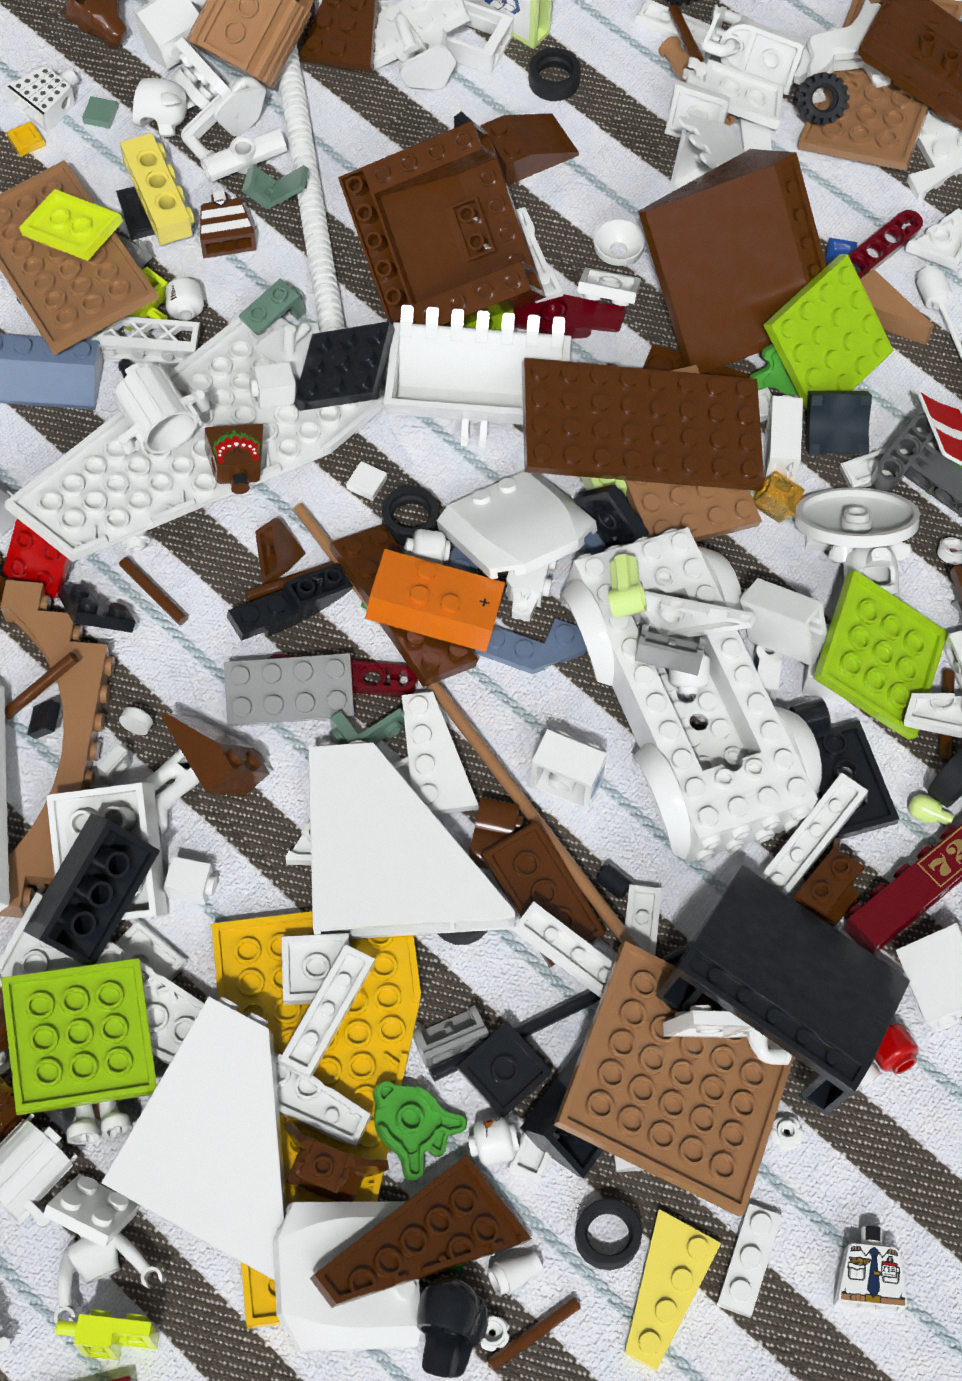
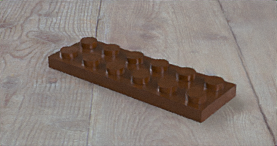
(426, 656)

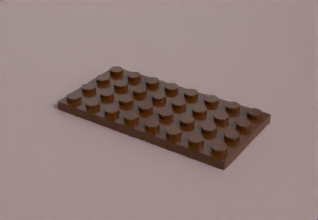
(641, 425)

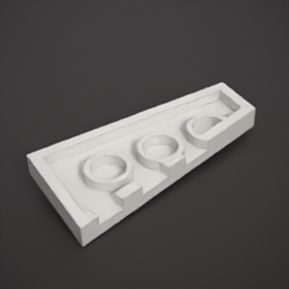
(935, 713)

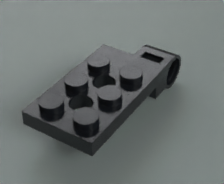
(849, 748)

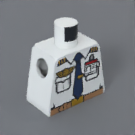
(871, 1275)

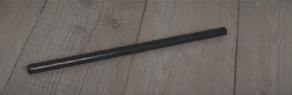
(544, 1020)

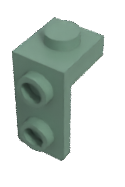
(271, 192)
(273, 305)
(344, 733)

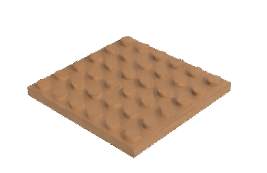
(670, 1103)

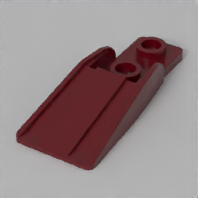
(579, 313)

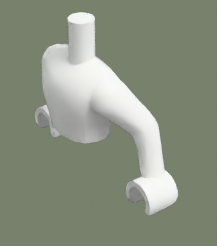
(96, 1263)

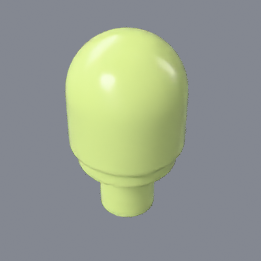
(929, 810)

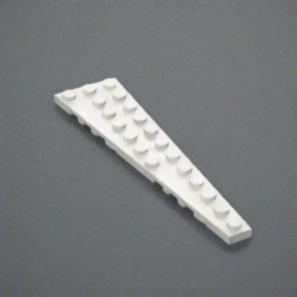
(170, 1017)

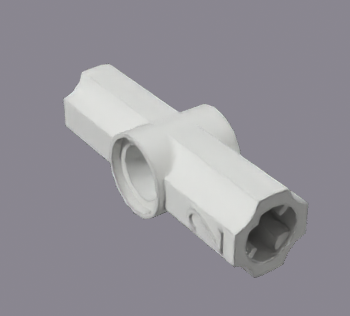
(243, 154)

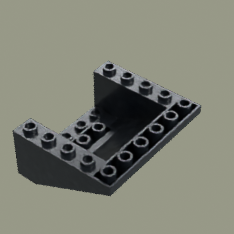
(791, 983)

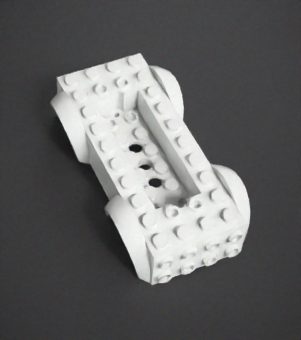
(753, 763)

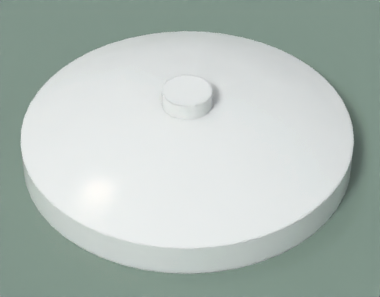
(857, 517)

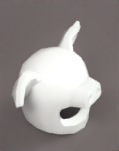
(162, 102)
(875, 563)

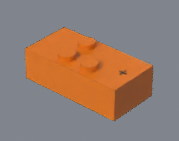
(434, 600)

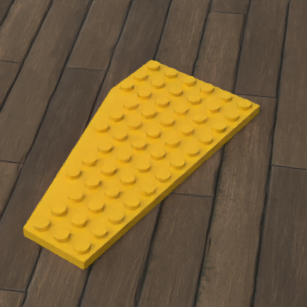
(366, 1049)

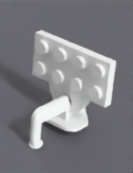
(417, 37)

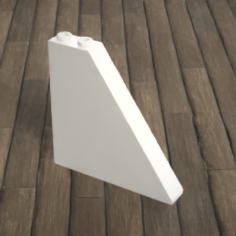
(385, 858)
(213, 1139)

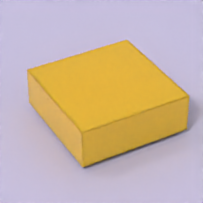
(25, 138)

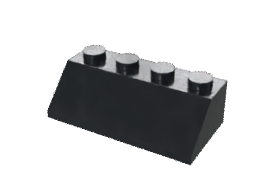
(91, 890)
(568, 1149)

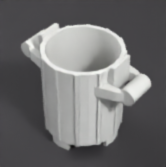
(156, 410)
(29, 1169)

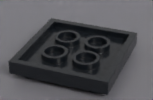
(344, 366)

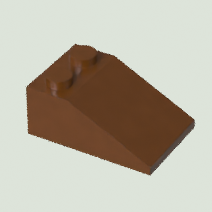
(529, 144)
(216, 757)

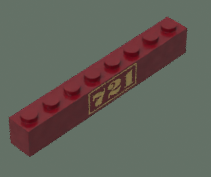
(909, 895)

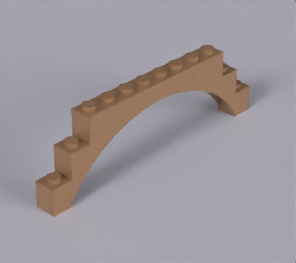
(82, 696)

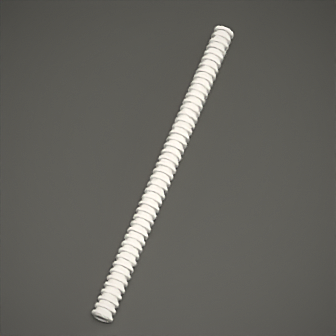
(310, 199)

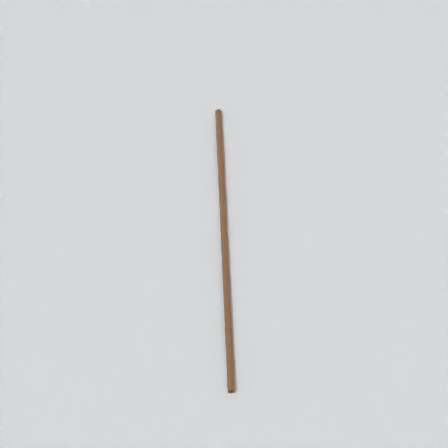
(494, 765)

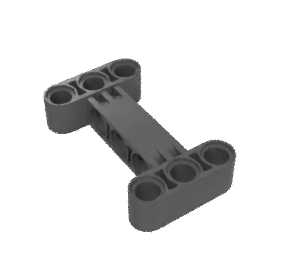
(923, 467)

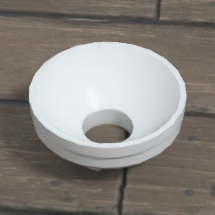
(619, 233)

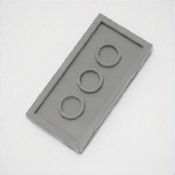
(288, 689)

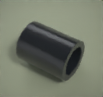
(614, 881)

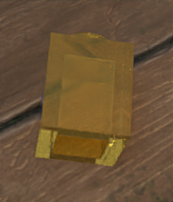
(778, 497)

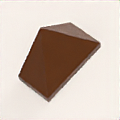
(276, 550)

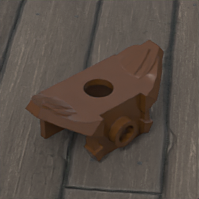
(830, 887)
(327, 1169)

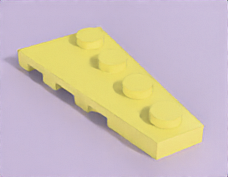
(670, 1280)

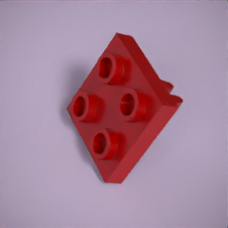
(35, 560)

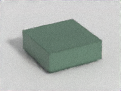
(100, 112)

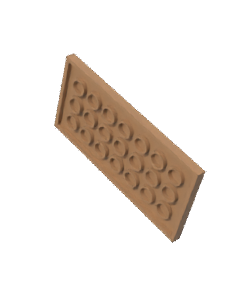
(879, 122)
(58, 290)

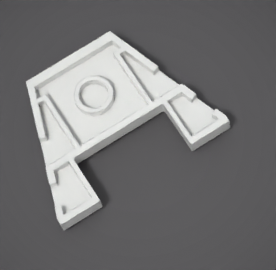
(942, 150)

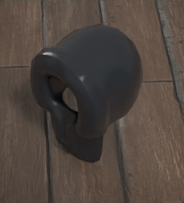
(455, 1307)

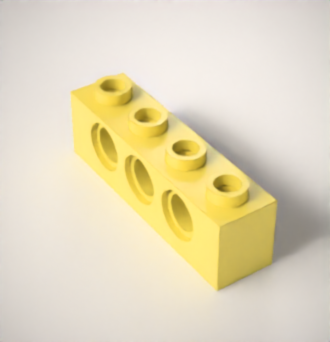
(157, 189)

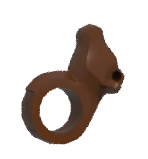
(98, 19)

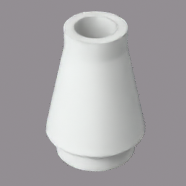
(513, 1272)

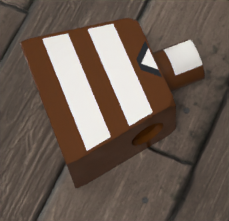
(225, 227)

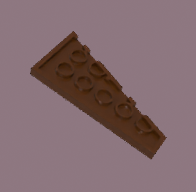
(343, 35)
(435, 1230)

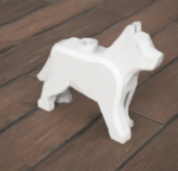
(838, 51)

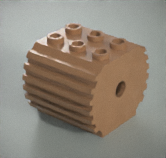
(250, 35)

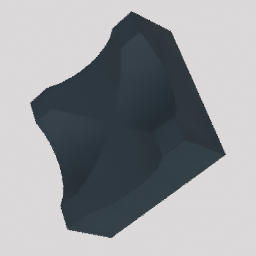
(838, 422)

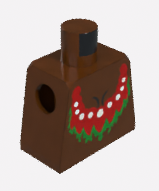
(235, 454)

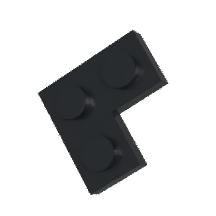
(85, 609)

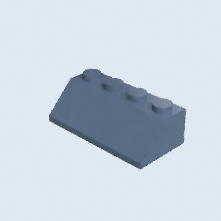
(39, 378)

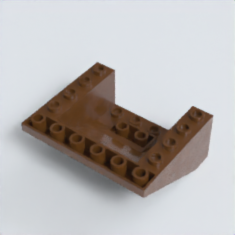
(442, 229)
(733, 253)

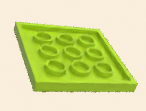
(829, 332)
(879, 652)
(78, 1036)

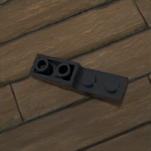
(295, 603)

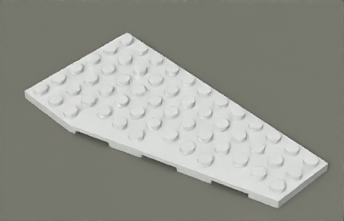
(106, 496)

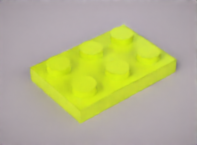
(71, 224)

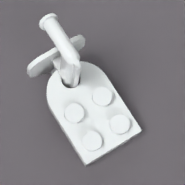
(753, 48)
(234, 107)
(723, 1024)

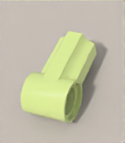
(627, 592)

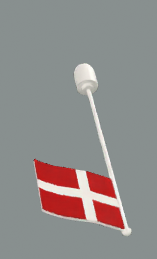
(943, 419)

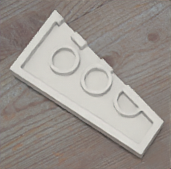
(433, 759)

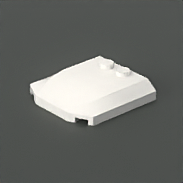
(516, 525)
(307, 1242)

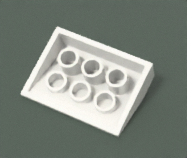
(128, 807)

